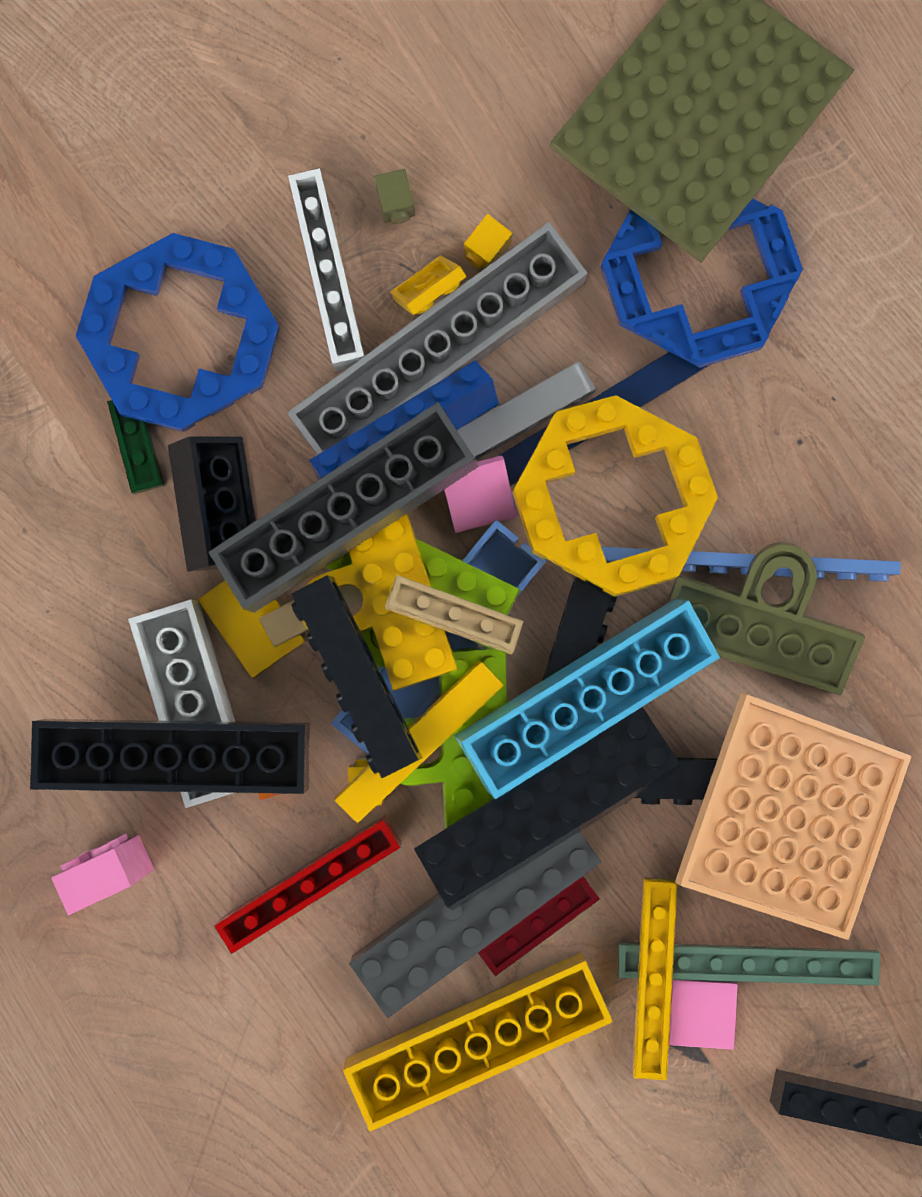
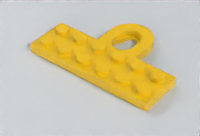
(408, 647)

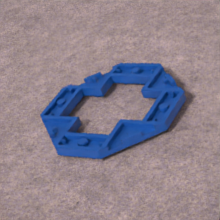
(145, 274)
(670, 326)

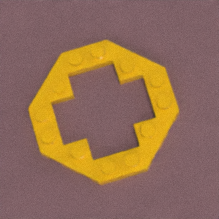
(645, 435)

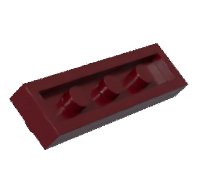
(538, 926)

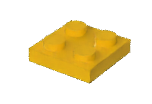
(427, 284)

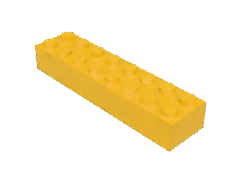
(476, 1041)

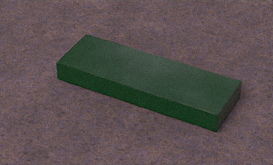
(136, 452)

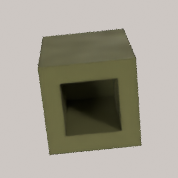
(395, 196)

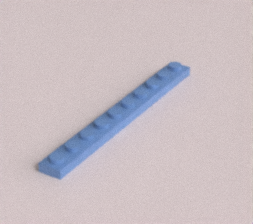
(720, 562)

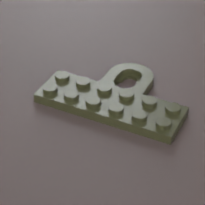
(774, 635)

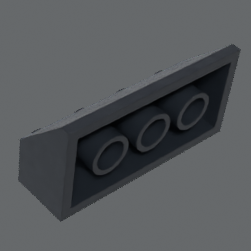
(210, 494)

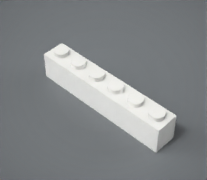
(326, 269)

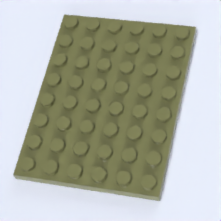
(701, 114)

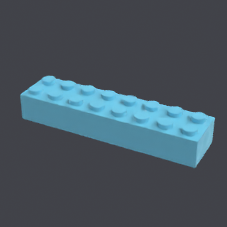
(587, 697)

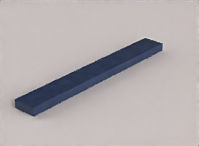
(637, 389)

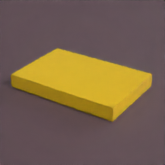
(244, 630)

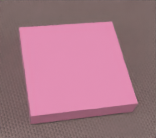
(481, 496)
(703, 1013)

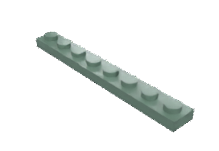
(762, 964)

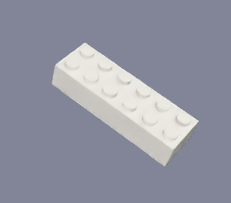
(182, 671)

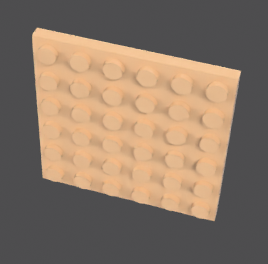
(793, 817)

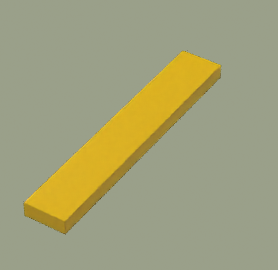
(429, 733)
(654, 978)

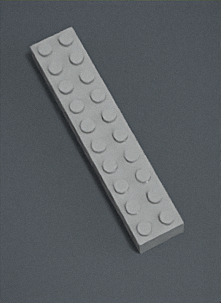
(444, 338)

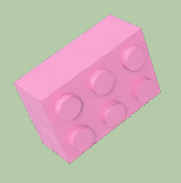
(102, 872)

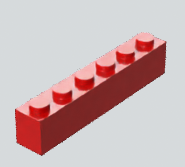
(308, 884)

